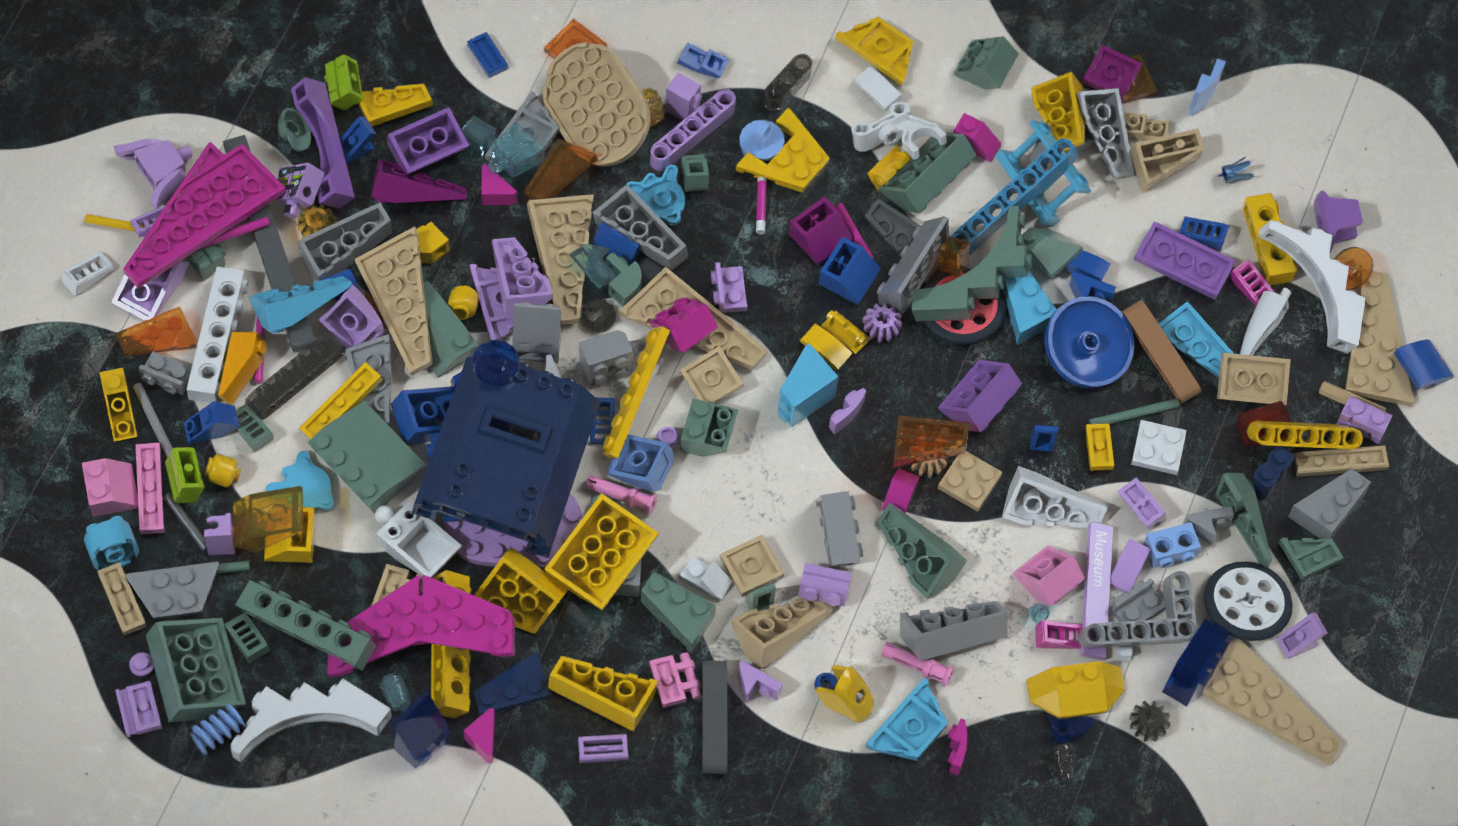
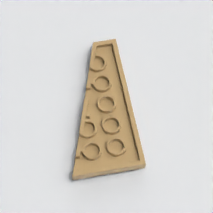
(558, 229)
(397, 288)
(1372, 364)

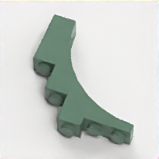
(984, 281)

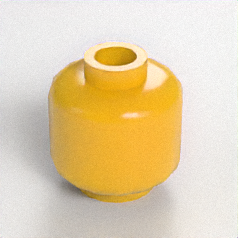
(463, 302)
(222, 470)

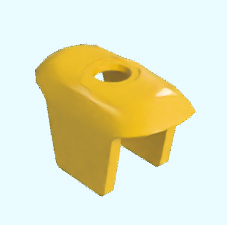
(844, 697)

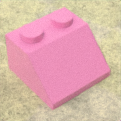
(110, 486)
(1049, 575)

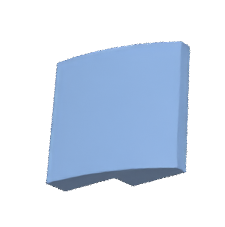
(1206, 88)

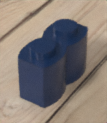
(1272, 471)

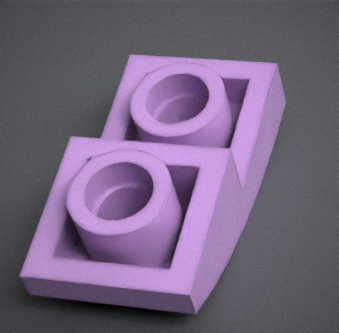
(851, 407)

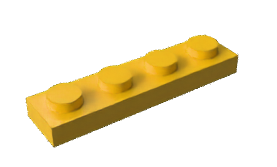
(343, 399)

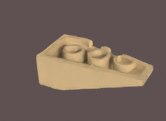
(772, 631)

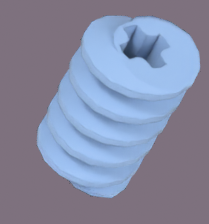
(217, 728)

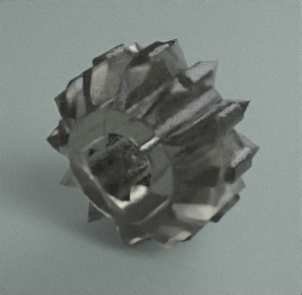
(1151, 729)

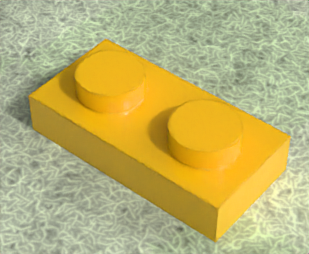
(1099, 447)

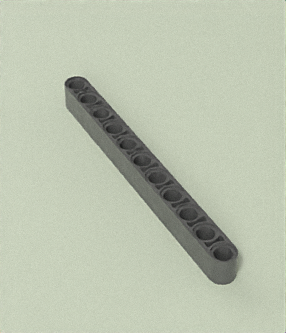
(275, 261)

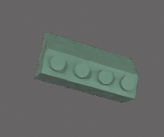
(926, 177)

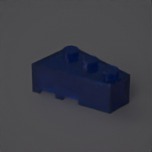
(1196, 660)

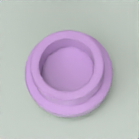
(669, 436)
(141, 664)

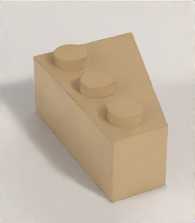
(1164, 156)

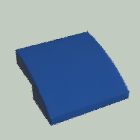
(1423, 364)

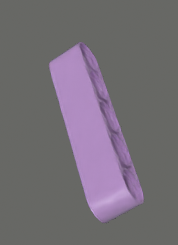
(688, 138)

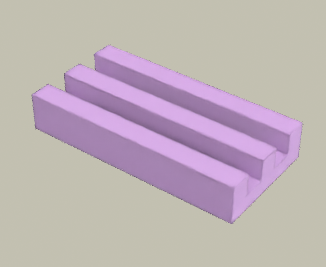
(604, 748)

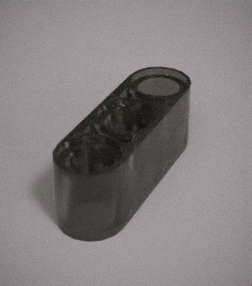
(791, 74)

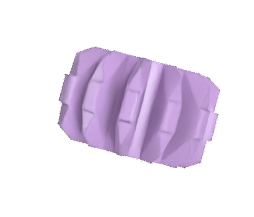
(882, 322)

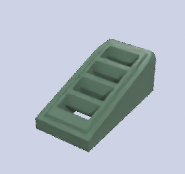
(260, 440)
(761, 597)
(255, 652)

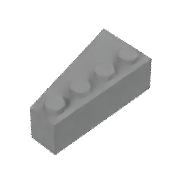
(953, 629)

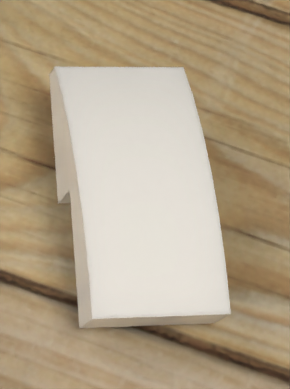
(878, 88)

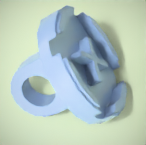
(761, 139)

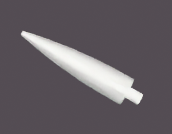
(1265, 319)

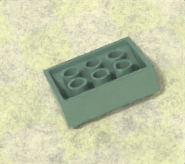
(367, 455)
(194, 668)

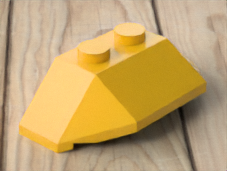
(1076, 689)

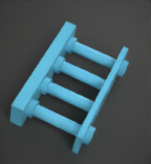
(1011, 163)

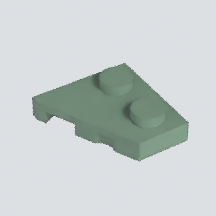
(1311, 555)

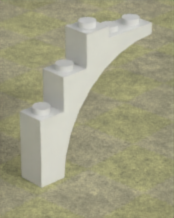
(1311, 252)
(275, 713)

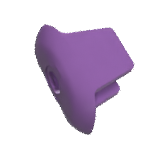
(1337, 217)

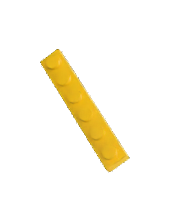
(631, 400)

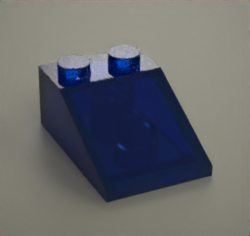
(419, 731)

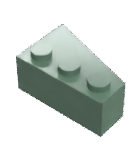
(678, 609)

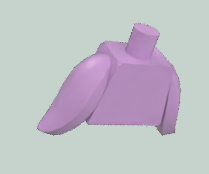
(159, 164)

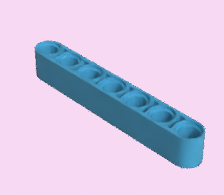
(1019, 186)

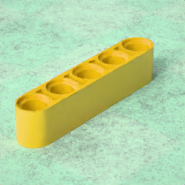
(1294, 434)

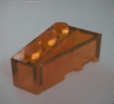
(927, 440)

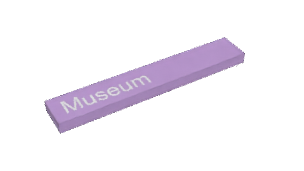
(1097, 582)

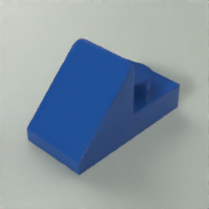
(357, 139)
(1086, 286)

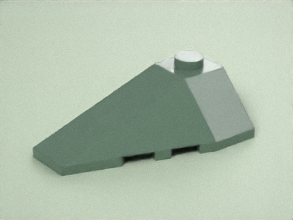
(448, 335)

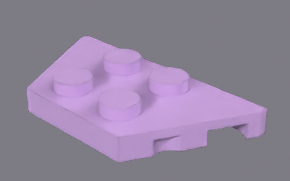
(490, 300)

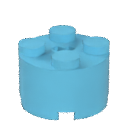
(110, 542)

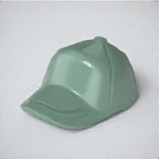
(294, 129)

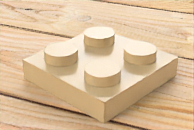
(712, 377)
(970, 480)
(751, 565)

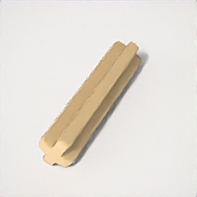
(1341, 395)

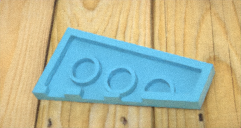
(1194, 338)

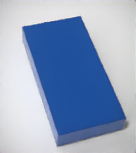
(487, 55)

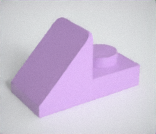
(1302, 636)
(755, 679)

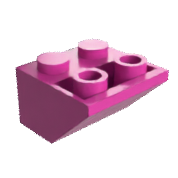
(687, 321)

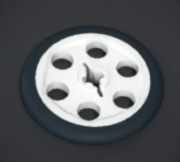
(1241, 627)

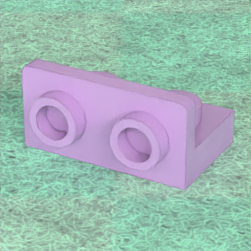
(730, 289)

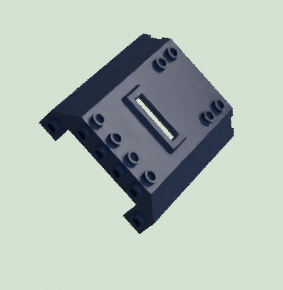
(501, 476)

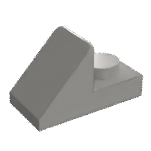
(1206, 521)

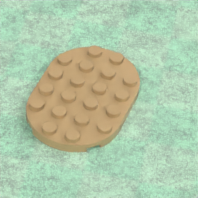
(596, 103)

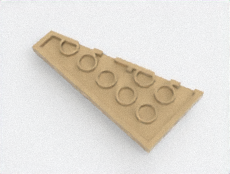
(665, 290)
(1258, 695)

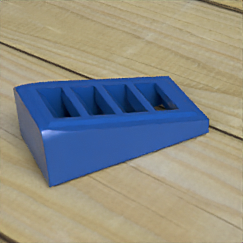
(1213, 227)
(604, 402)
(1043, 438)

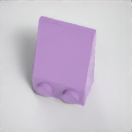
(152, 296)

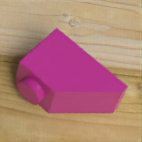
(979, 136)

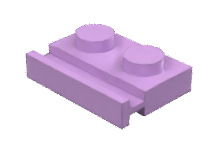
(138, 709)

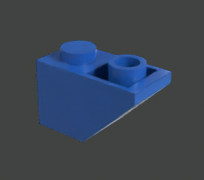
(211, 422)

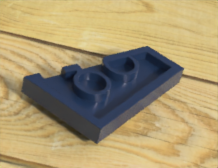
(513, 688)

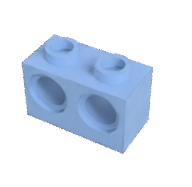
(1169, 540)

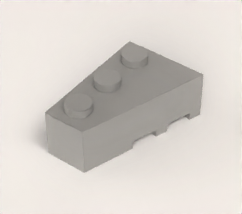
(1330, 506)
(839, 528)

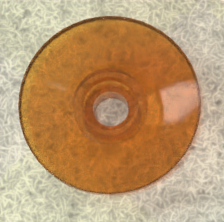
(1356, 259)

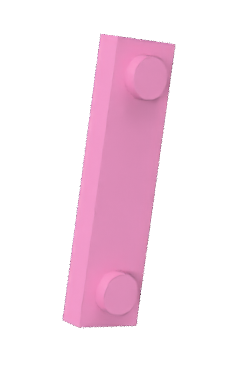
(150, 488)

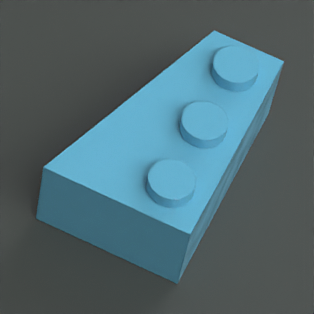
(1027, 306)

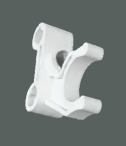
(892, 128)

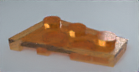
(558, 170)
(158, 334)

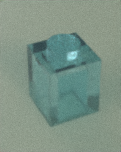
(479, 135)

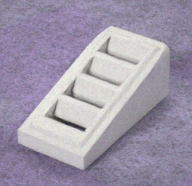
(76, 283)

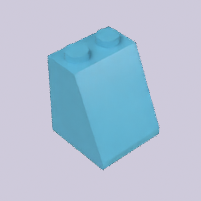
(806, 387)

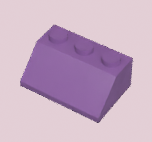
(427, 141)
(981, 394)

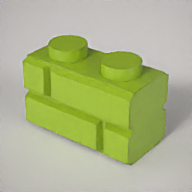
(343, 82)
(184, 475)

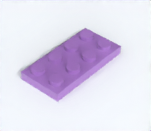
(1184, 260)

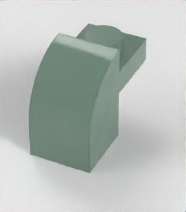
(695, 173)
(627, 281)

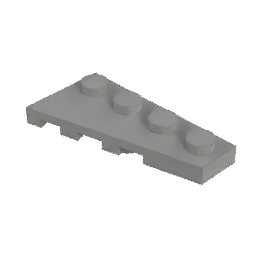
(377, 355)

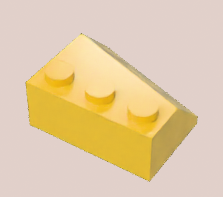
(522, 590)

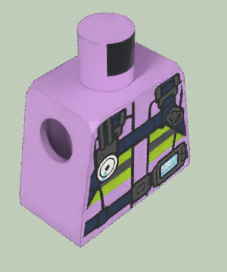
(300, 186)

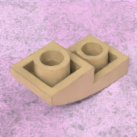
(1144, 129)

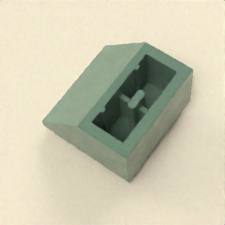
(987, 62)
(707, 428)

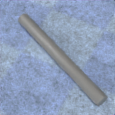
(153, 419)

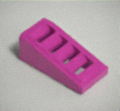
(1252, 273)
(1045, 635)

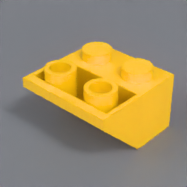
(297, 547)

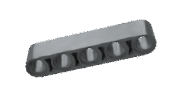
(714, 717)

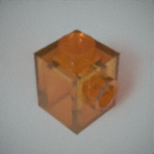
(954, 256)

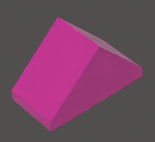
(496, 190)
(901, 489)
(481, 735)

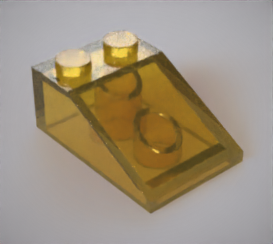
(267, 518)

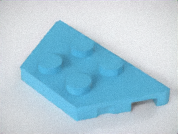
(911, 725)

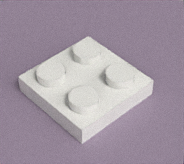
(1158, 447)

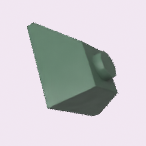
(1049, 250)

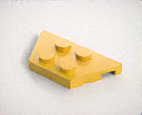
(880, 46)

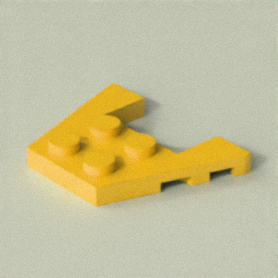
(795, 163)

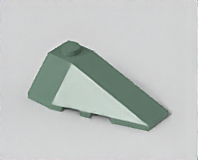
(1240, 493)
(925, 555)

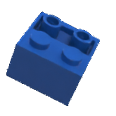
(849, 271)

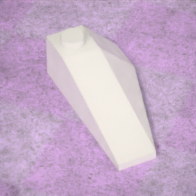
(1041, 500)

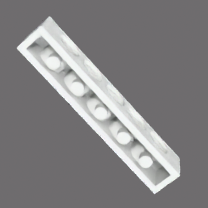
(224, 282)

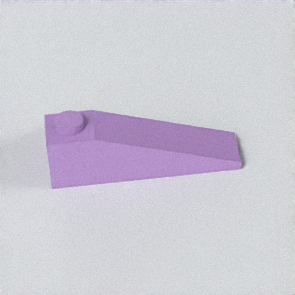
(518, 276)

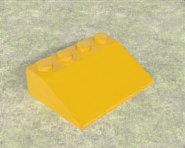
(601, 552)

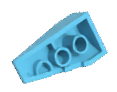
(283, 309)

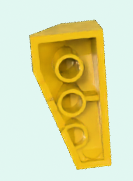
(1060, 107)

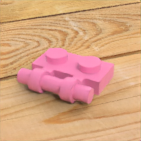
(669, 685)

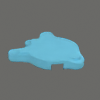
(662, 195)
(313, 479)

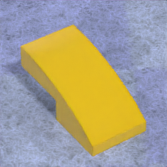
(827, 346)

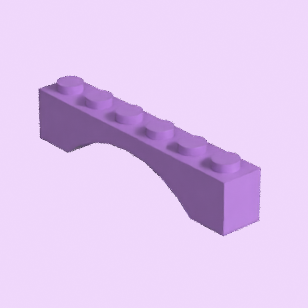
(314, 105)

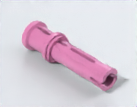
(631, 496)
(928, 668)

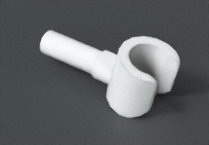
(1123, 653)

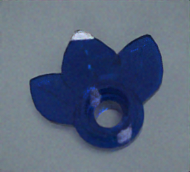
(1074, 726)

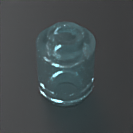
(395, 692)

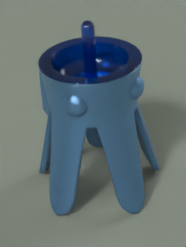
(1230, 172)

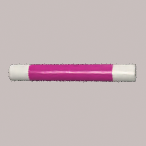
(761, 205)

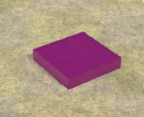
(1112, 71)

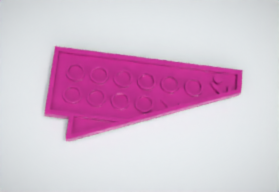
(207, 203)

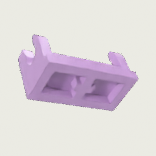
(1142, 503)
(220, 540)

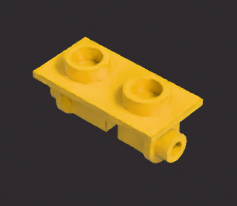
(888, 166)
(845, 331)

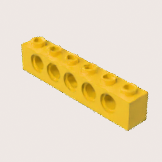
(451, 665)

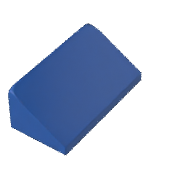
(617, 242)

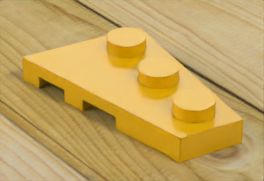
(386, 105)

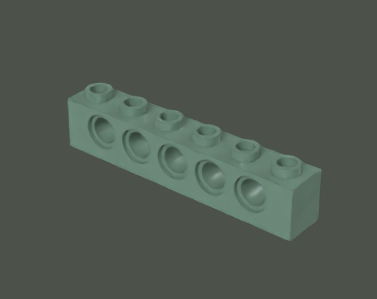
(354, 654)

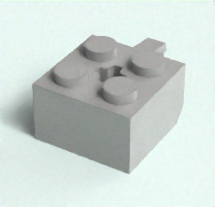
(608, 356)

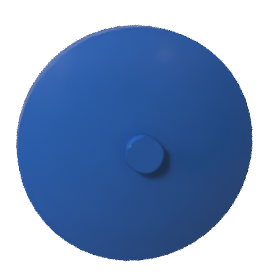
(1089, 342)

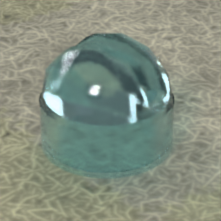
(1038, 607)

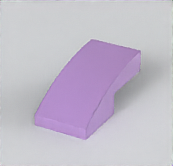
(1129, 566)

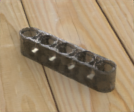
(295, 375)

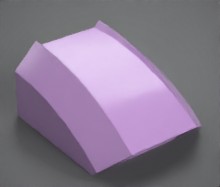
(353, 319)

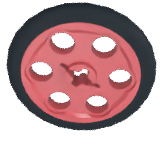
(971, 332)

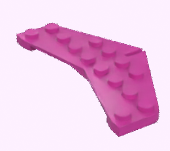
(436, 617)

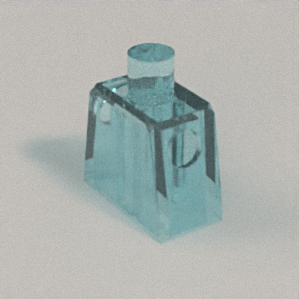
(515, 152)

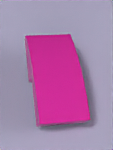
(958, 743)

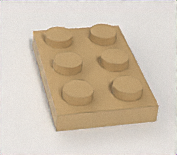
(1253, 378)

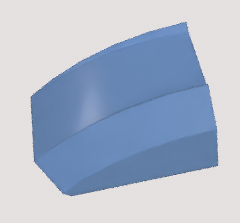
(642, 463)

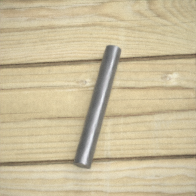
(186, 521)

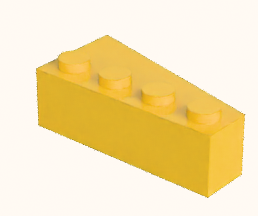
(603, 691)

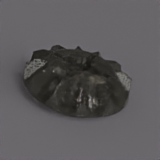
(600, 324)

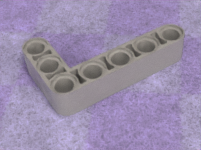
(1148, 627)

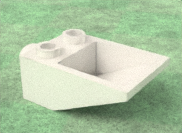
(419, 540)

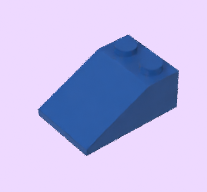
(421, 412)

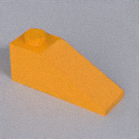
(241, 363)

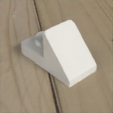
(706, 578)

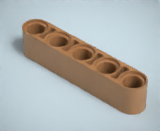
(1161, 352)

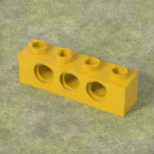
(1273, 270)

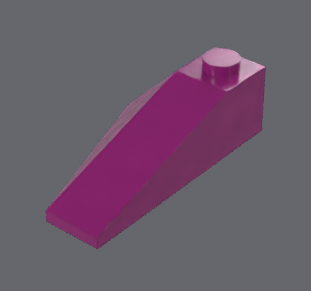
(396, 186)

